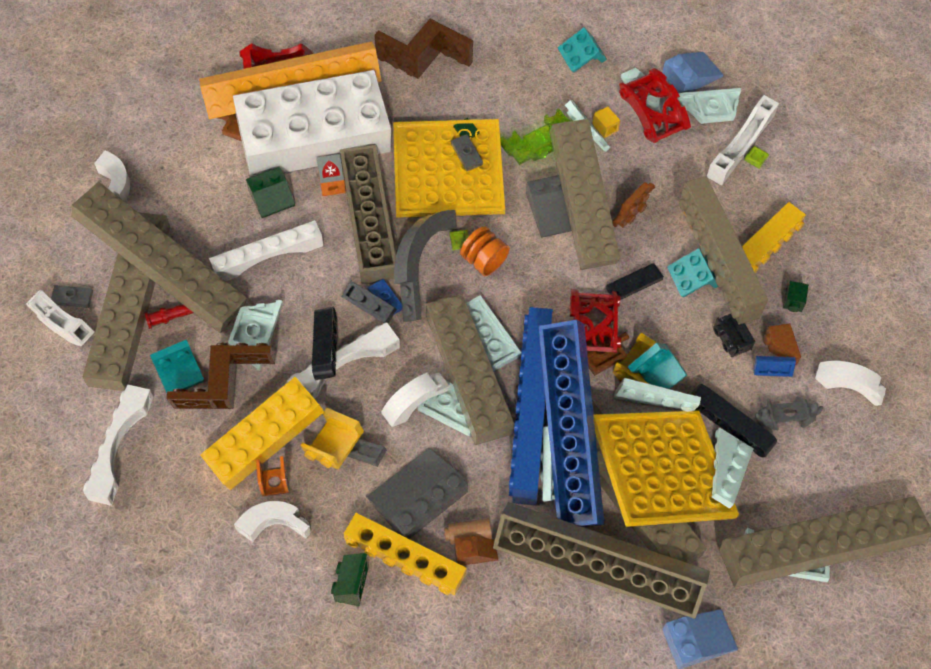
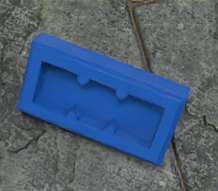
(385, 293)
(774, 366)

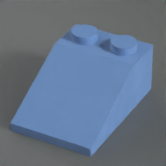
(690, 71)
(699, 638)

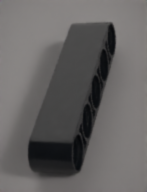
(324, 343)
(734, 421)

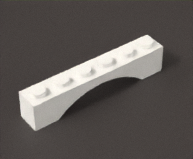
(736, 150)
(298, 239)
(376, 343)
(133, 406)

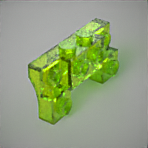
(534, 144)

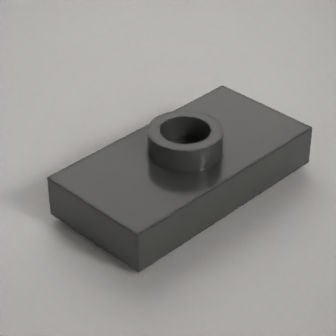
(466, 152)
(72, 296)
(367, 452)

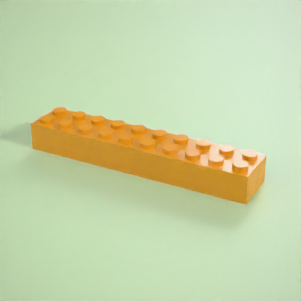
(220, 88)

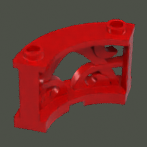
(262, 56)
(648, 84)
(603, 303)

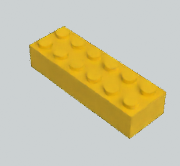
(262, 433)

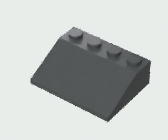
(548, 206)
(418, 493)

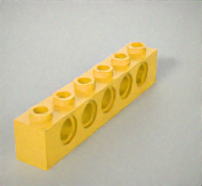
(361, 525)

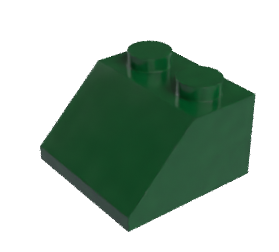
(270, 192)
(351, 579)

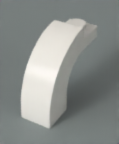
(114, 169)
(60, 322)
(851, 376)
(411, 396)
(268, 514)

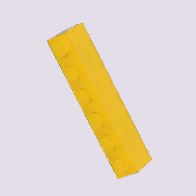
(773, 234)

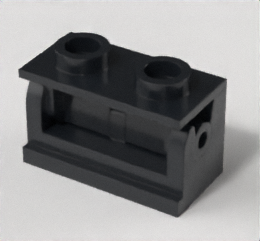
(735, 336)

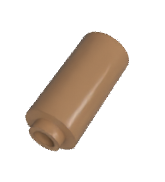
(467, 529)

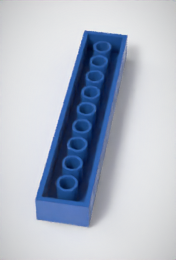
(529, 412)
(571, 424)

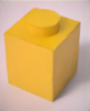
(606, 122)

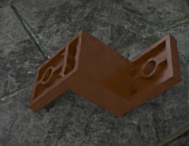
(424, 48)
(221, 376)

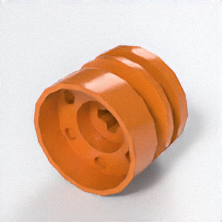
(484, 251)

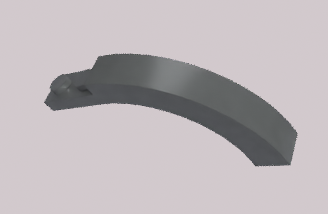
(409, 256)

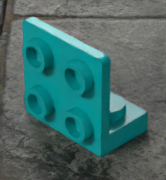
(580, 50)
(692, 273)
(177, 367)
(659, 367)

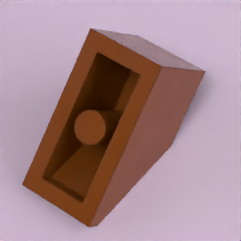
(782, 341)
(474, 550)

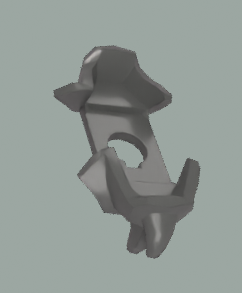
(774, 414)

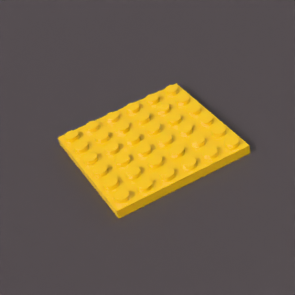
(434, 179)
(660, 467)

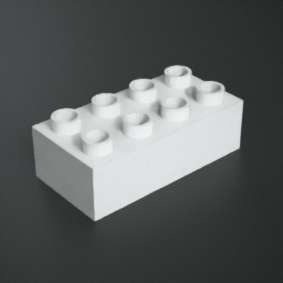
(311, 120)

